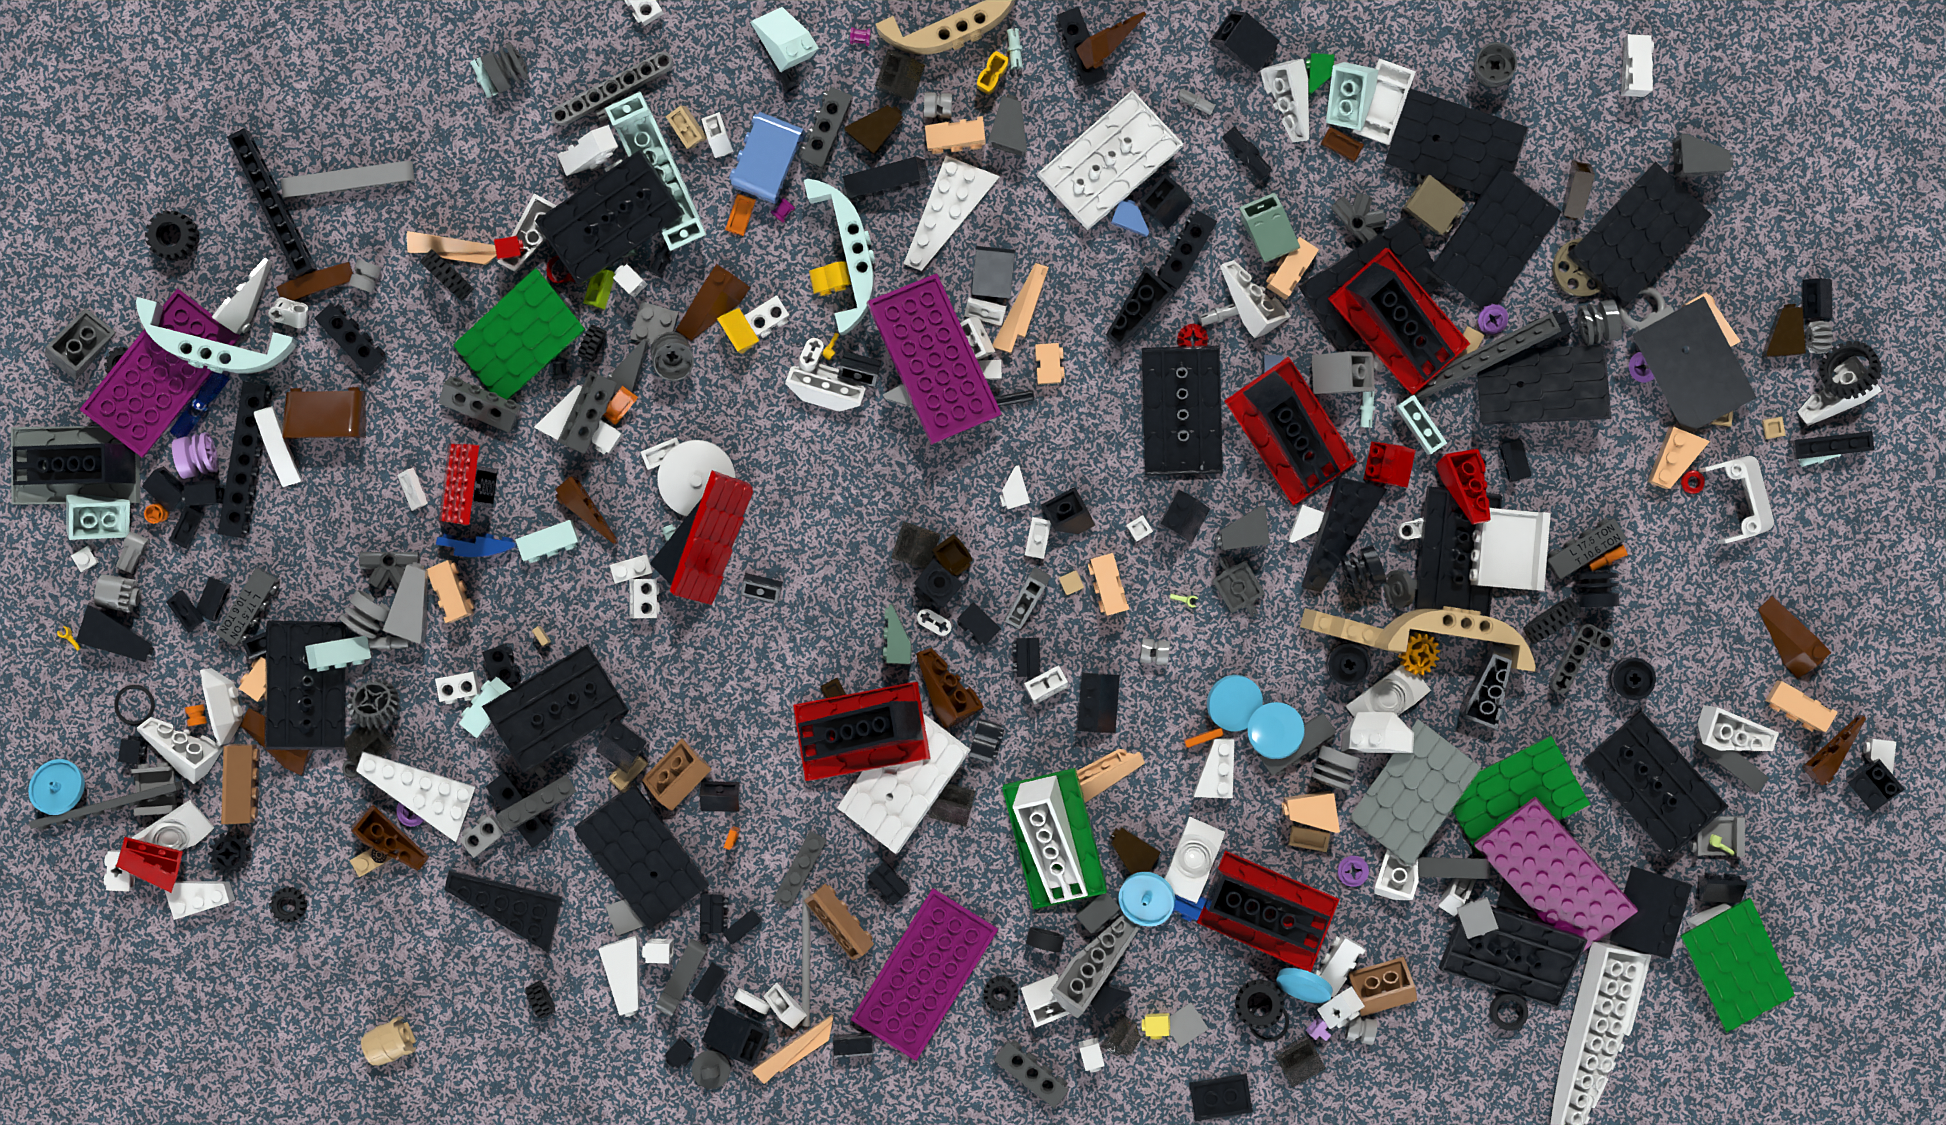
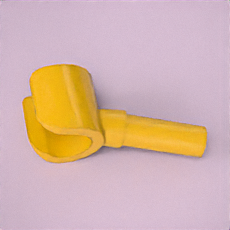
(828, 352)
(68, 636)

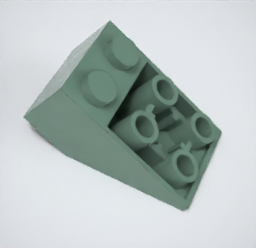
(1269, 227)
(898, 642)

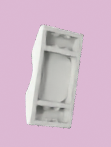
(1387, 102)
(1391, 694)
(178, 829)
(1193, 859)

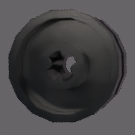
(1359, 666)
(1643, 678)

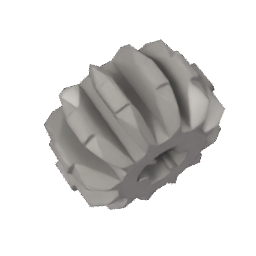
(1819, 337)

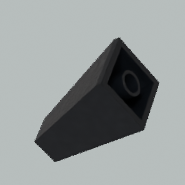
(109, 634)

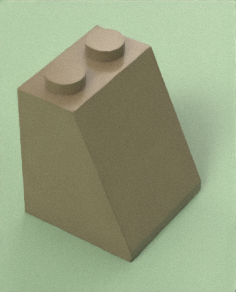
(1434, 205)

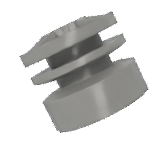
(364, 615)
(1335, 768)

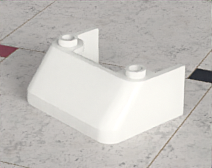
(1749, 472)

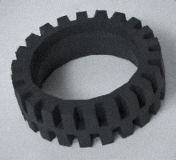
(446, 275)
(1843, 352)
(1551, 620)

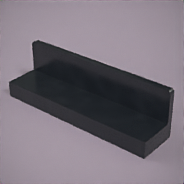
(1833, 445)

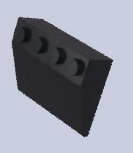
(1659, 915)

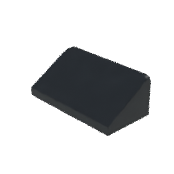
(761, 588)
(742, 926)

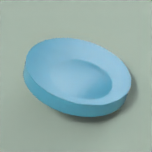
(1233, 702)
(1276, 730)
(56, 787)
(1146, 899)
(1304, 985)

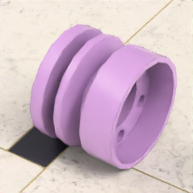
(195, 455)

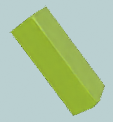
(599, 289)

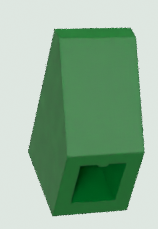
(1320, 70)

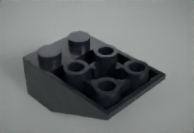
(735, 1035)

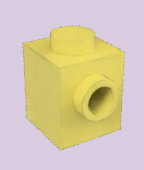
(1156, 1025)

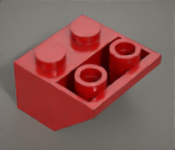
(1389, 464)

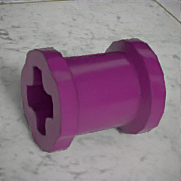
(860, 36)
(782, 210)

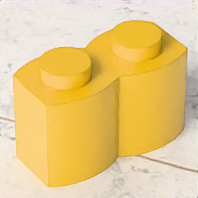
(989, 77)
(830, 277)

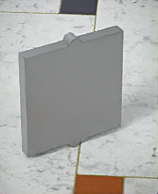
(623, 917)
(1477, 918)
(1186, 1024)

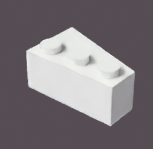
(1637, 66)
(590, 152)
(555, 420)
(1217, 771)
(197, 896)
(1339, 961)

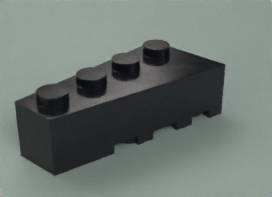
(886, 178)
(1139, 308)
(1488, 688)

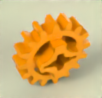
(1418, 663)

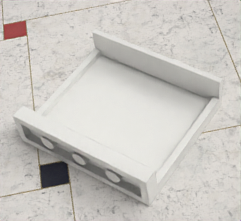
(1511, 550)

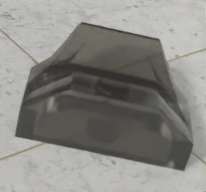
(1122, 1036)

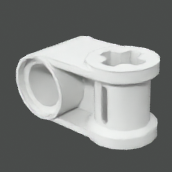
(290, 312)
(1415, 529)

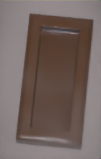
(1342, 144)

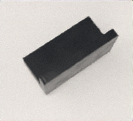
(1817, 298)
(1515, 460)
(164, 488)
(213, 598)
(719, 796)
(709, 983)

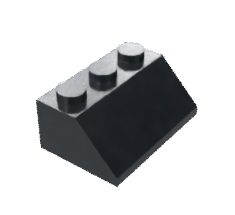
(1098, 702)

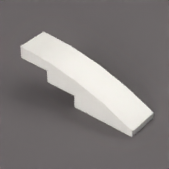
(277, 446)

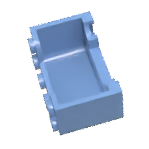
(766, 157)

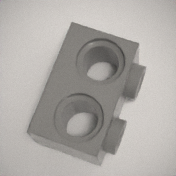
(484, 837)

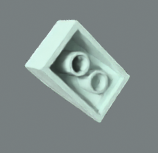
(784, 38)
(1351, 94)
(96, 517)

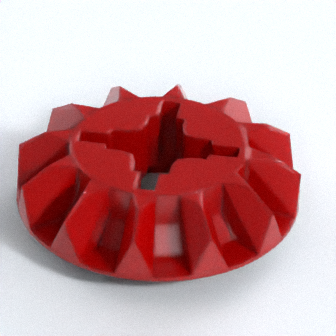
(1186, 332)

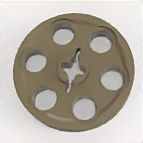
(1562, 277)

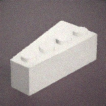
(529, 231)

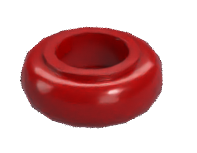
(1684, 482)

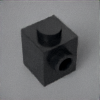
(132, 750)
(679, 1053)

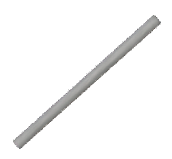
(805, 958)

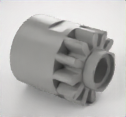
(117, 593)

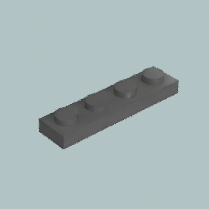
(800, 869)

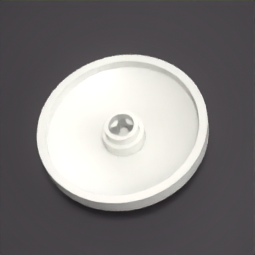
(687, 470)

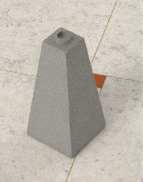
(409, 608)

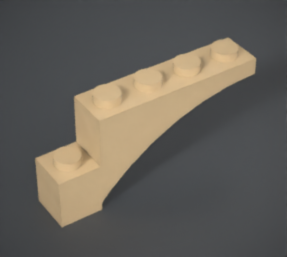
(1341, 628)

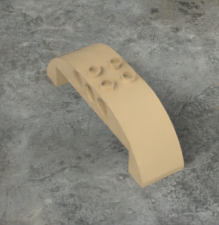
(928, 39)
(1457, 623)

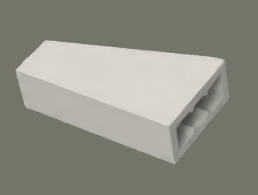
(623, 973)

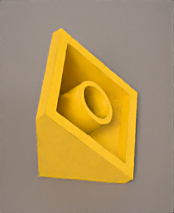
(738, 330)

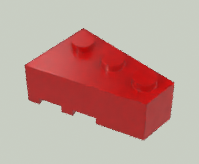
(150, 862)

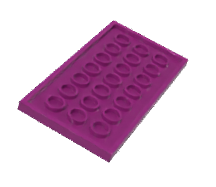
(933, 358)
(151, 384)
(1555, 873)
(924, 974)

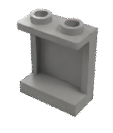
(153, 777)
(1732, 833)

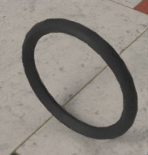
(117, 700)
(1272, 1038)

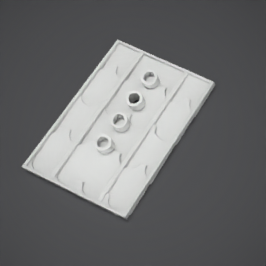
(1110, 160)
(896, 798)

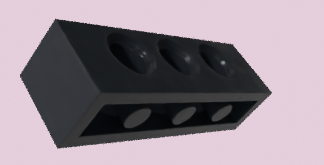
(1074, 18)
(1205, 225)
(327, 320)
(497, 790)

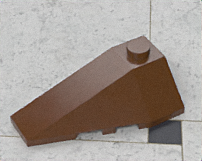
(1102, 44)
(715, 298)
(577, 500)
(1795, 643)
(948, 696)
(1830, 757)
(290, 759)
(382, 835)

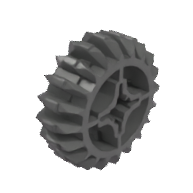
(363, 710)

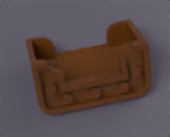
(324, 414)

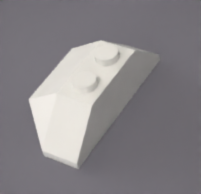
(824, 388)
(221, 704)
(1377, 734)

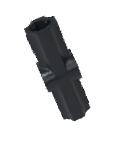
(1247, 153)

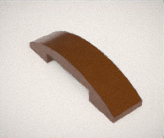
(315, 282)

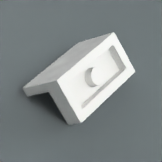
(991, 369)

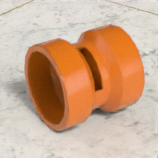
(153, 511)
(195, 714)

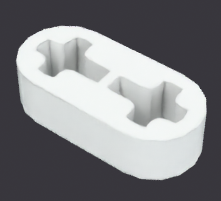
(814, 356)
(931, 626)
(752, 1001)

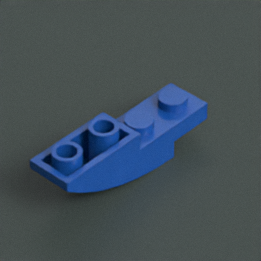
(484, 545)

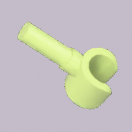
(1183, 599)
(1716, 841)

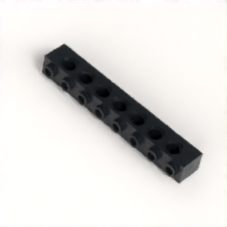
(272, 202)
(236, 468)

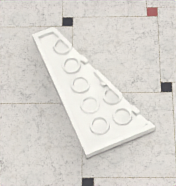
(951, 201)
(430, 796)

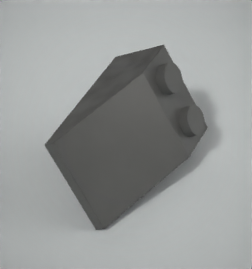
(79, 344)

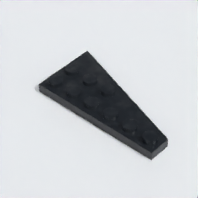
(1344, 517)

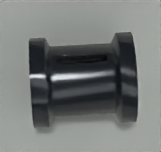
(559, 369)

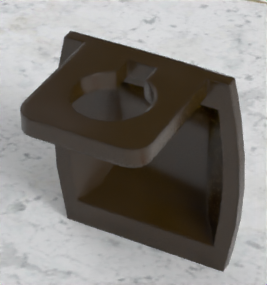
(953, 555)

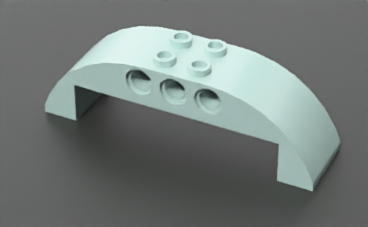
(640, 132)
(847, 219)
(241, 359)

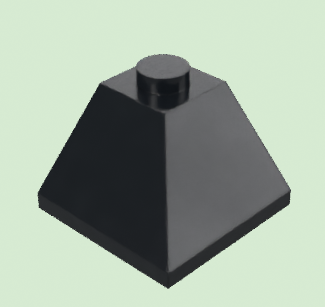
(1068, 513)
(1109, 997)

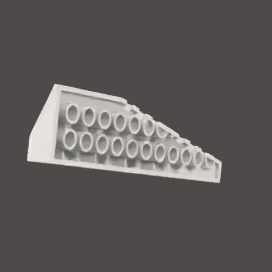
(1599, 1021)

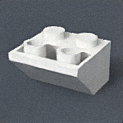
(1041, 1002)

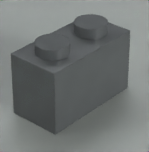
(1098, 912)

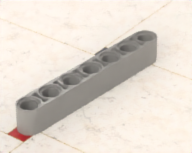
(602, 89)
(346, 179)

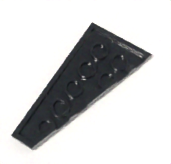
(517, 908)

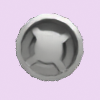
(944, 109)
(365, 276)
(1161, 653)
(1361, 1030)

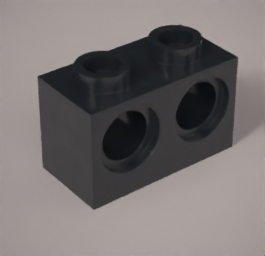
(495, 667)

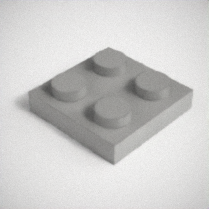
(652, 322)

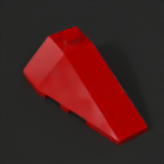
(1465, 480)

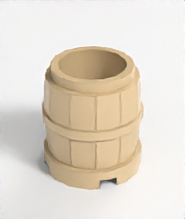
(388, 1042)

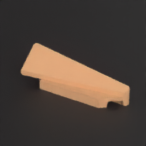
(451, 248)
(1022, 310)
(1107, 771)
(794, 1050)

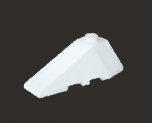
(1290, 88)
(1255, 308)
(239, 310)
(1826, 405)
(1731, 732)
(185, 753)
(1397, 878)

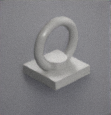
(1650, 318)

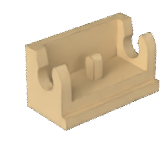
(686, 127)

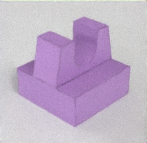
(1318, 1028)

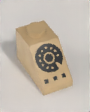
(368, 861)

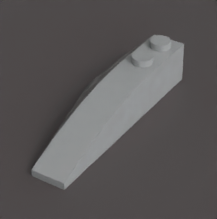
(1092, 966)

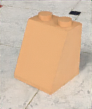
(1313, 809)

